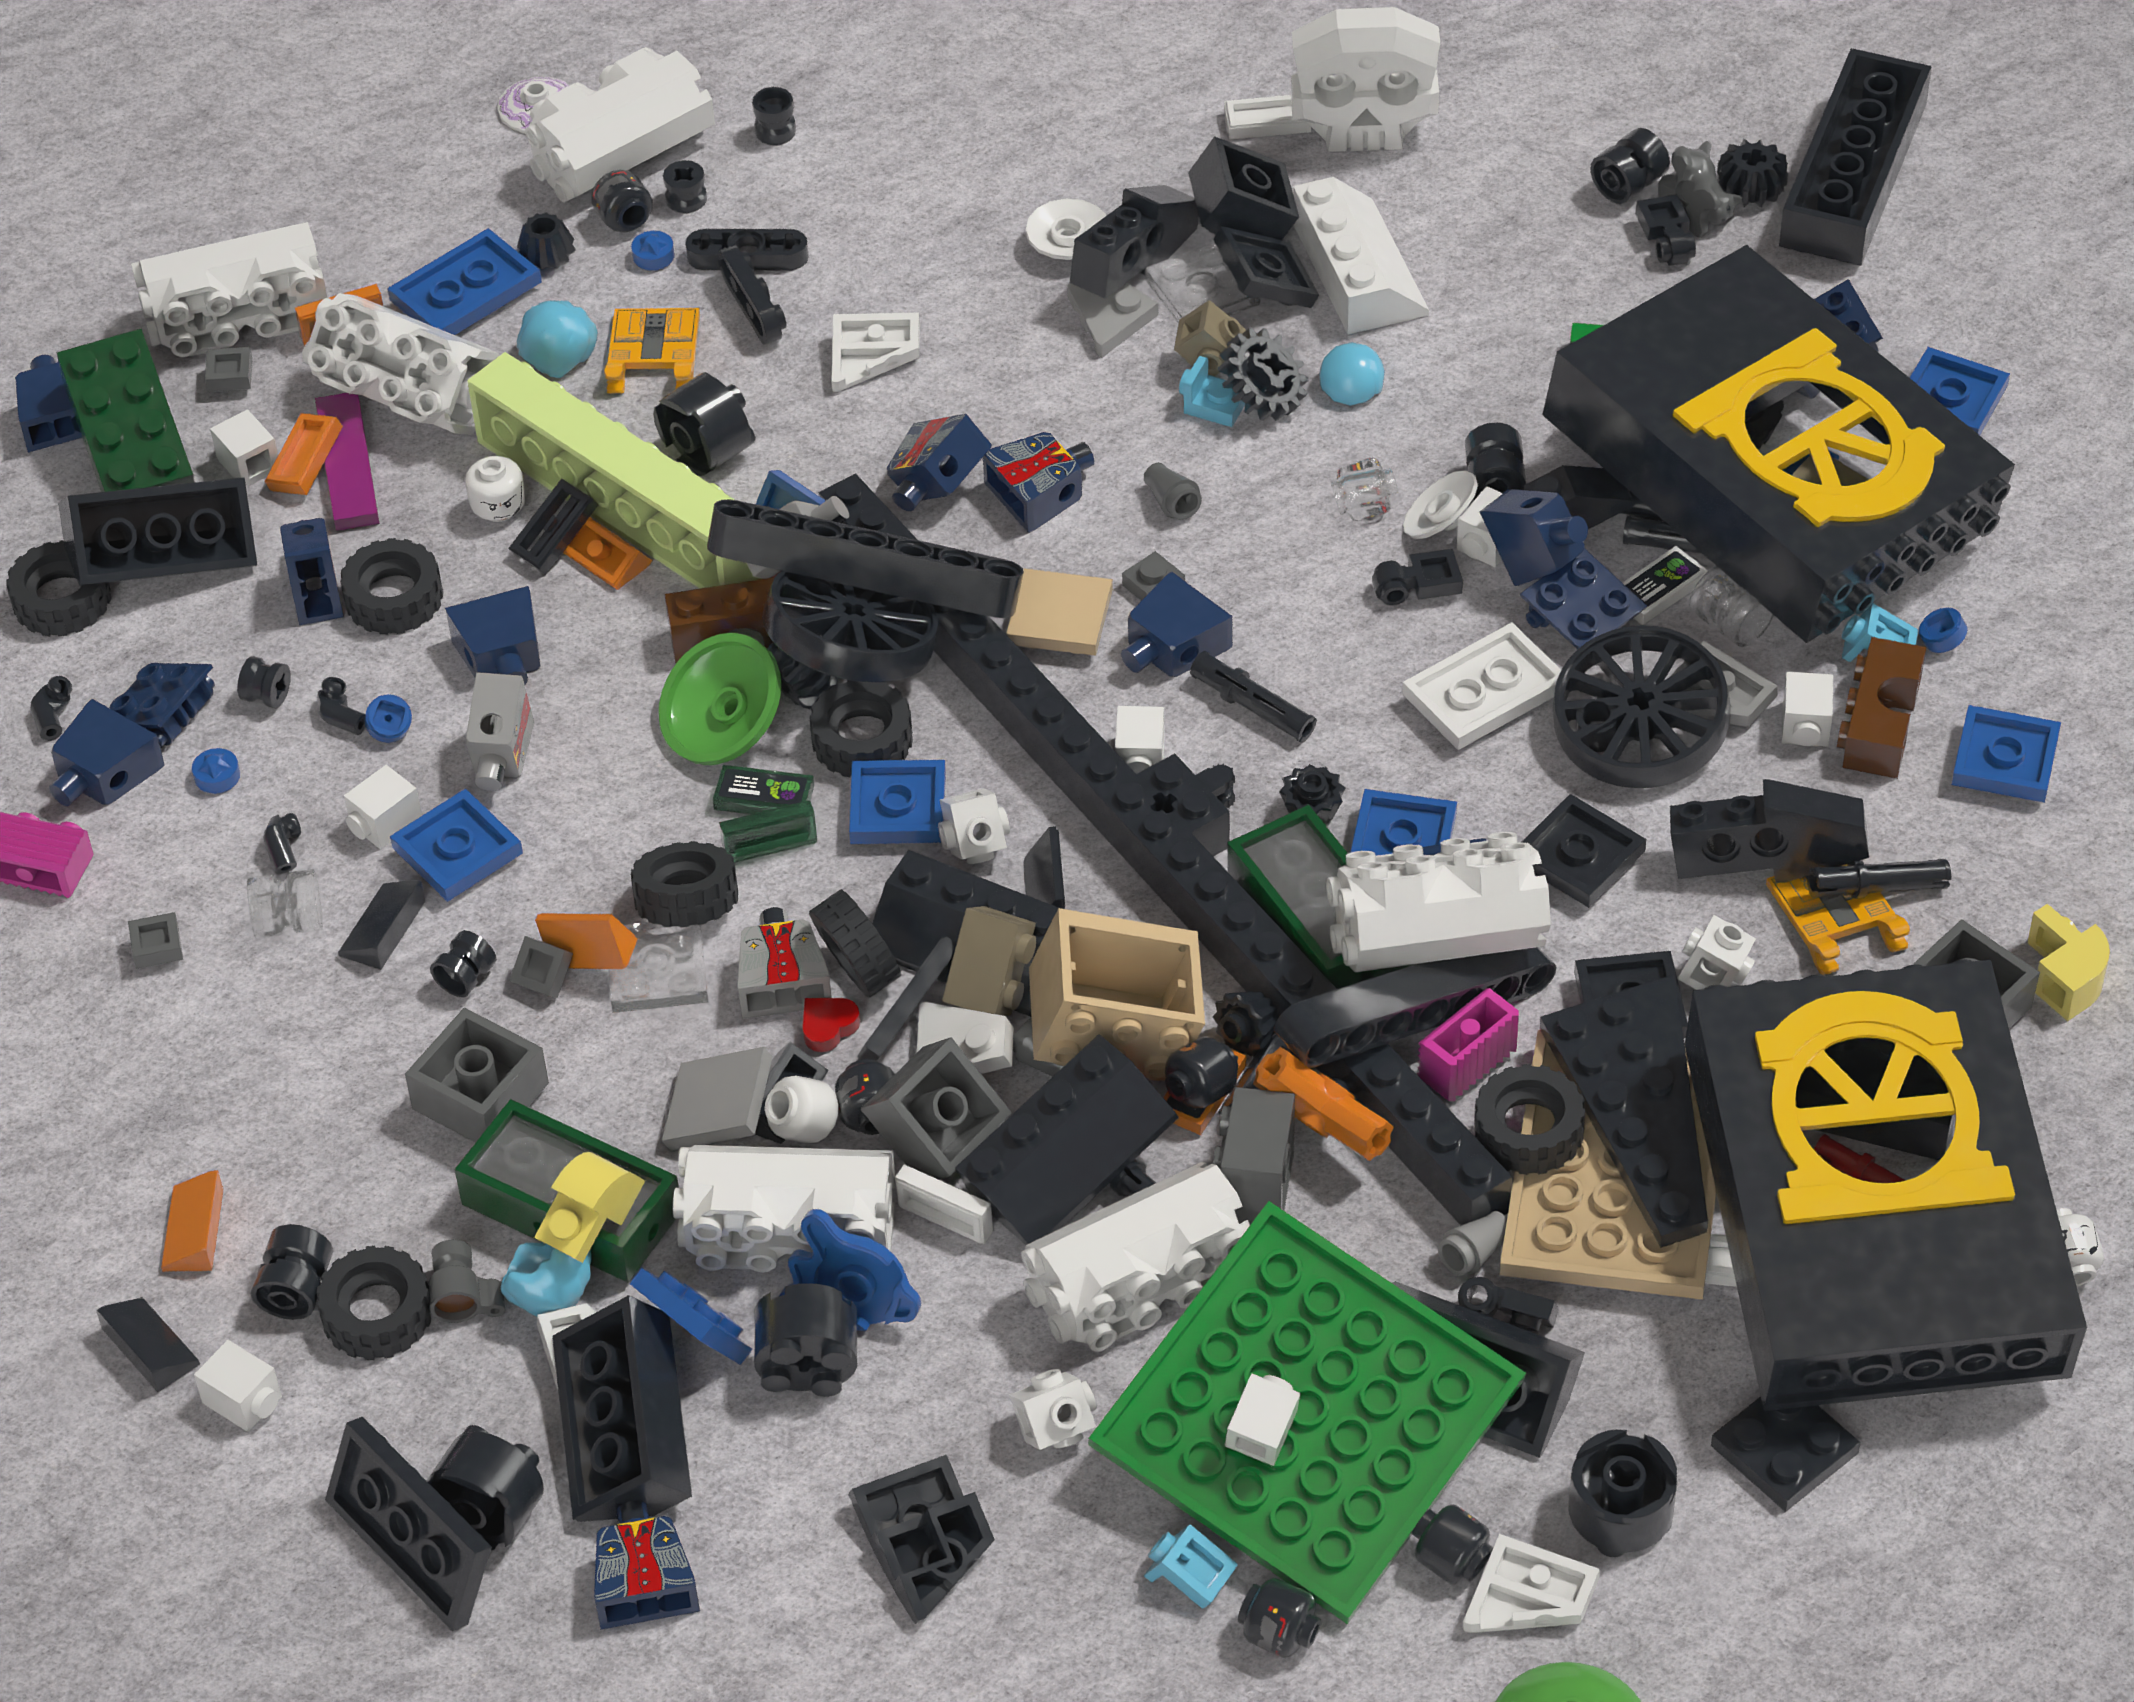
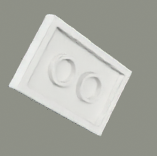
(1483, 686)

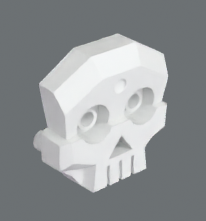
(1382, 77)

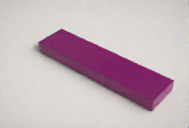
(349, 464)

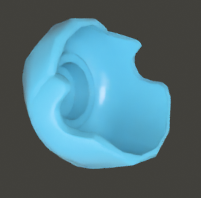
(1351, 374)

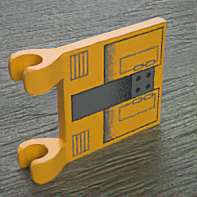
(652, 341)
(1836, 916)

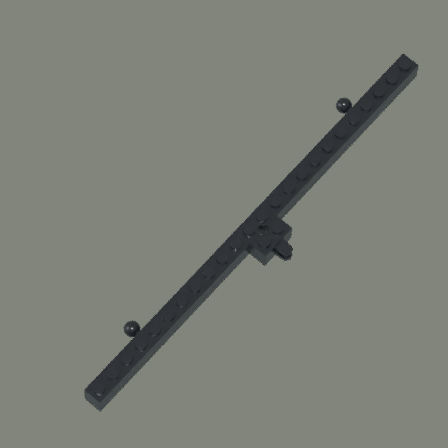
(1169, 832)

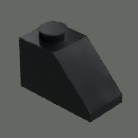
(1586, 491)

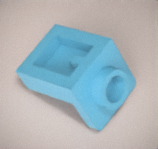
(1206, 396)
(1874, 623)
(1191, 1564)

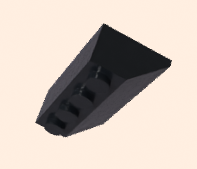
(158, 531)
(929, 902)
(1066, 1142)
(1549, 1367)
(621, 1411)

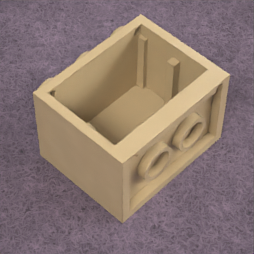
(1118, 981)

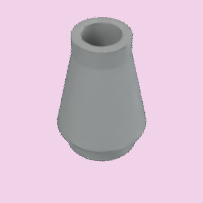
(1471, 1244)

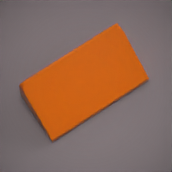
(606, 554)
(594, 939)
(193, 1224)

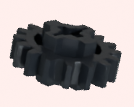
(1263, 374)

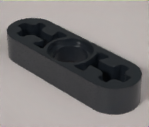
(776, 239)

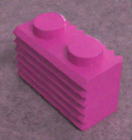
(42, 853)
(1468, 1044)

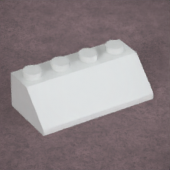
(1355, 256)

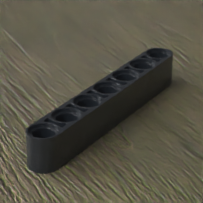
(864, 558)
(1405, 1002)

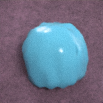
(556, 337)
(545, 1279)

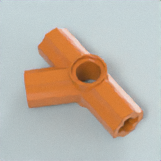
(1324, 1104)

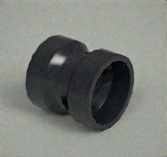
(774, 116)
(461, 966)

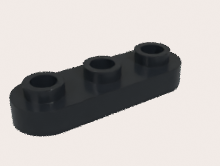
(751, 294)

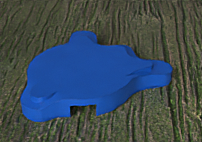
(857, 1268)

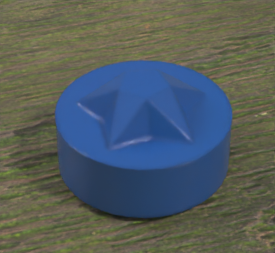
(653, 250)
(1943, 630)
(388, 718)
(216, 770)

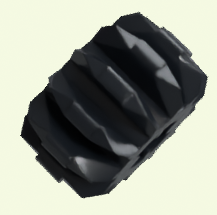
(1753, 172)
(799, 681)

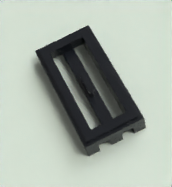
(558, 529)

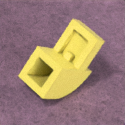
(2072, 962)
(587, 1196)

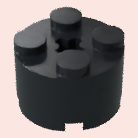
(704, 423)
(805, 1340)
(489, 1483)
(1622, 1492)

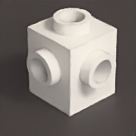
(968, 811)
(1717, 955)
(1054, 1409)

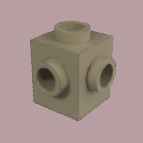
(1205, 334)

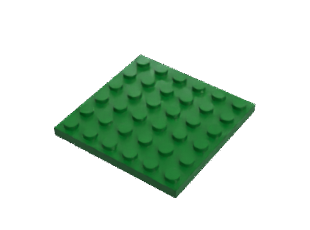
(1379, 1423)

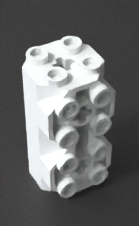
(637, 112)
(216, 289)
(395, 361)
(1438, 906)
(749, 1202)
(1126, 1259)

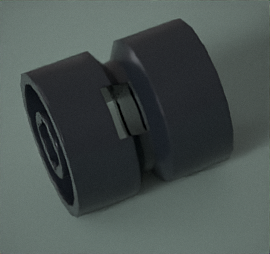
(1630, 165)
(1495, 457)
(291, 1271)

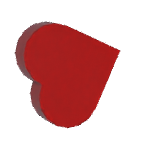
(827, 1021)

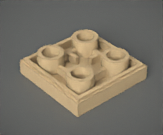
(1060, 612)

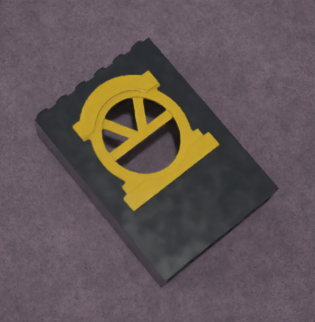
(1666, 411)
(1863, 1281)

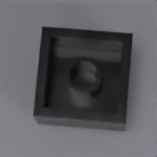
(1242, 191)

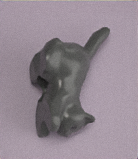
(1698, 188)

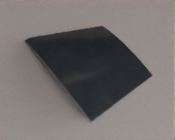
(922, 1531)

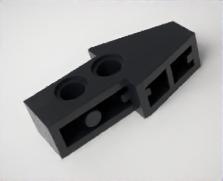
(1133, 236)
(1779, 831)

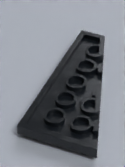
(1637, 1094)

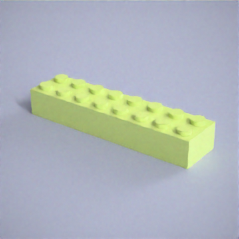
(637, 487)

